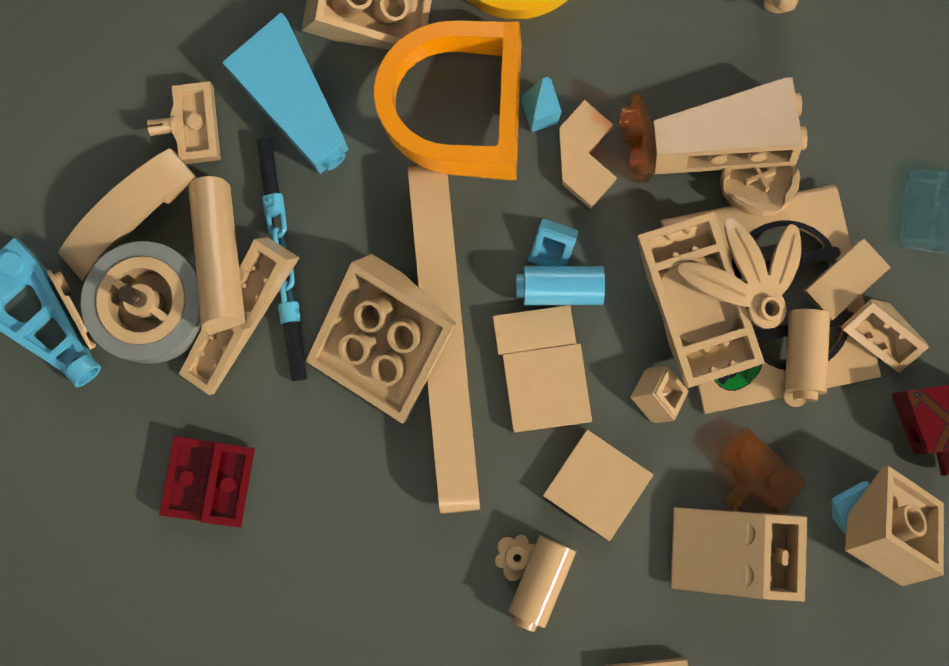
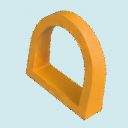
(466, 37)

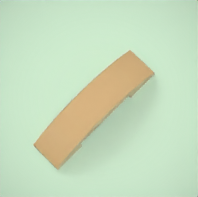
(124, 210)

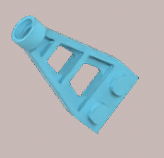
(21, 269)

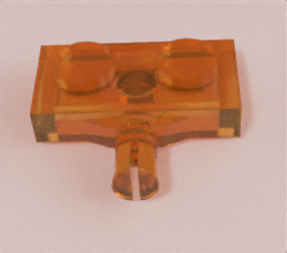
(759, 473)

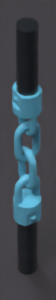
(288, 310)

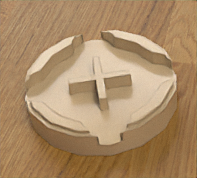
(760, 189)

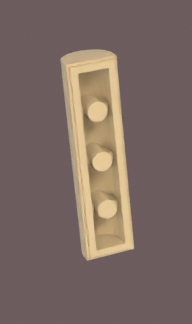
(215, 254)

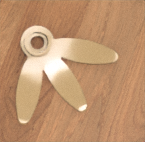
(759, 285)

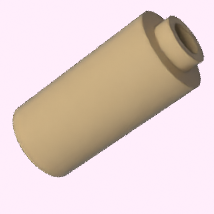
(807, 354)
(541, 583)

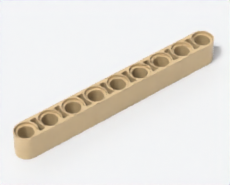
(448, 379)

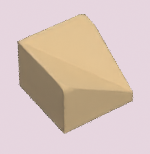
(659, 394)

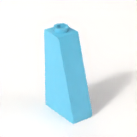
(283, 86)

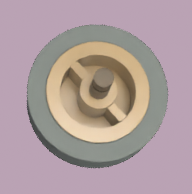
(142, 302)

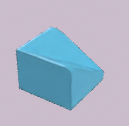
(541, 105)

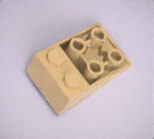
(739, 553)

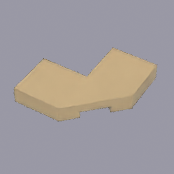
(580, 170)

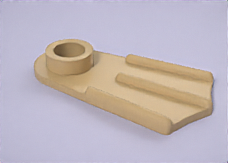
(64, 289)

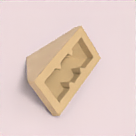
(885, 334)

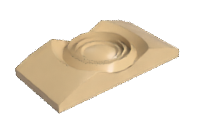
(702, 332)

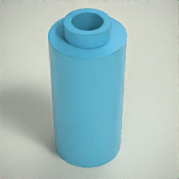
(561, 285)

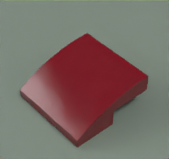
(207, 481)

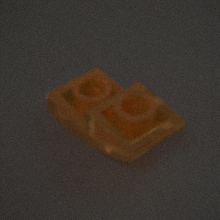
(638, 130)

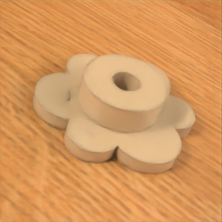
(508, 548)

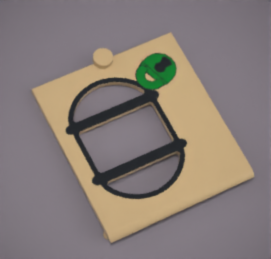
(821, 216)

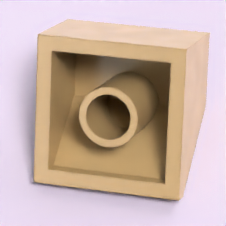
(897, 529)

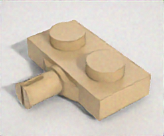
(192, 123)

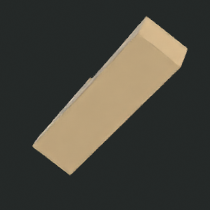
(261, 277)

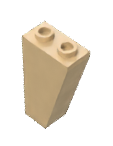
(733, 132)

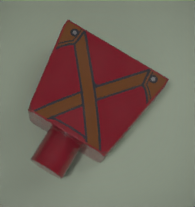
(926, 421)

